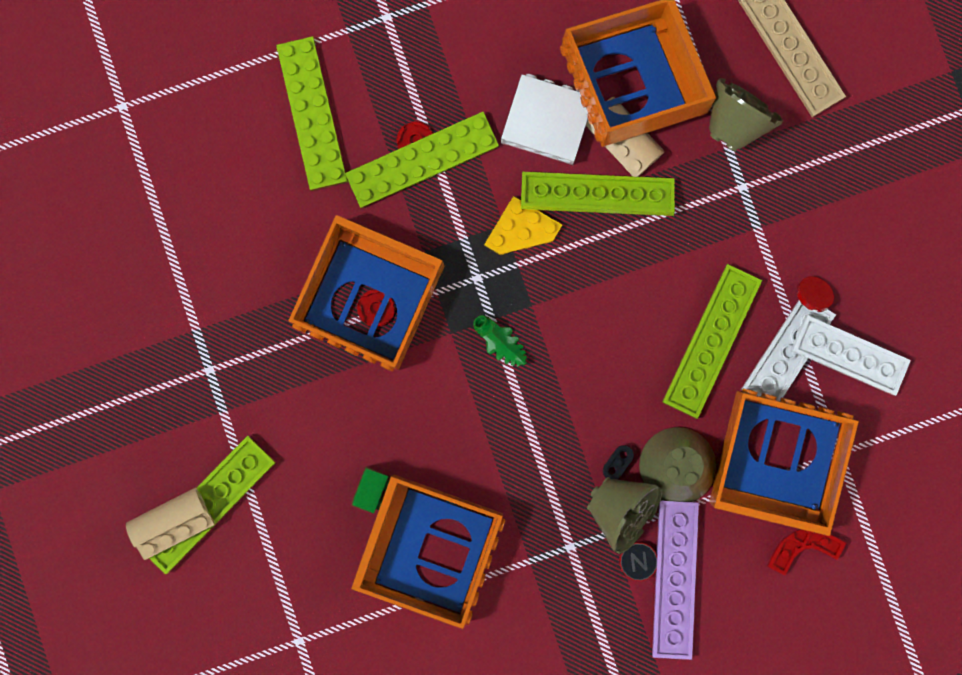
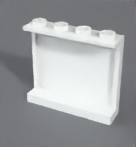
(546, 119)

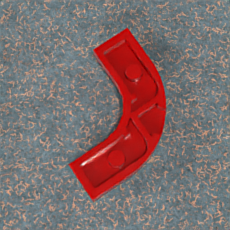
(799, 541)

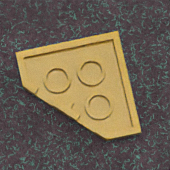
(521, 229)

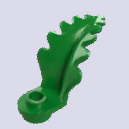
(499, 341)

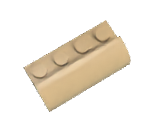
(633, 153)
(169, 524)

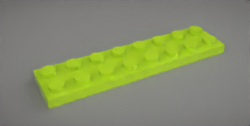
(311, 113)
(421, 160)
(597, 193)
(712, 341)
(220, 493)

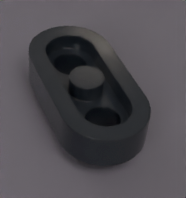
(617, 462)

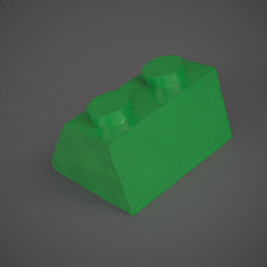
(370, 490)

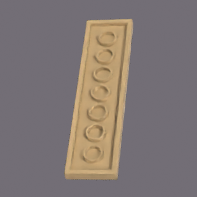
(794, 53)

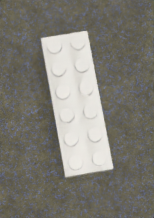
(850, 355)
(779, 364)

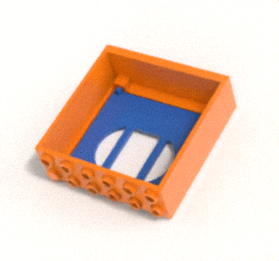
(664, 58)
(363, 268)
(802, 487)
(402, 554)

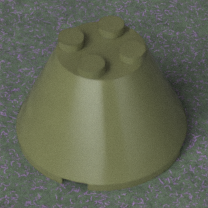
(739, 116)
(679, 464)
(623, 510)

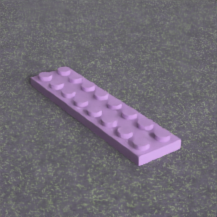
(675, 580)

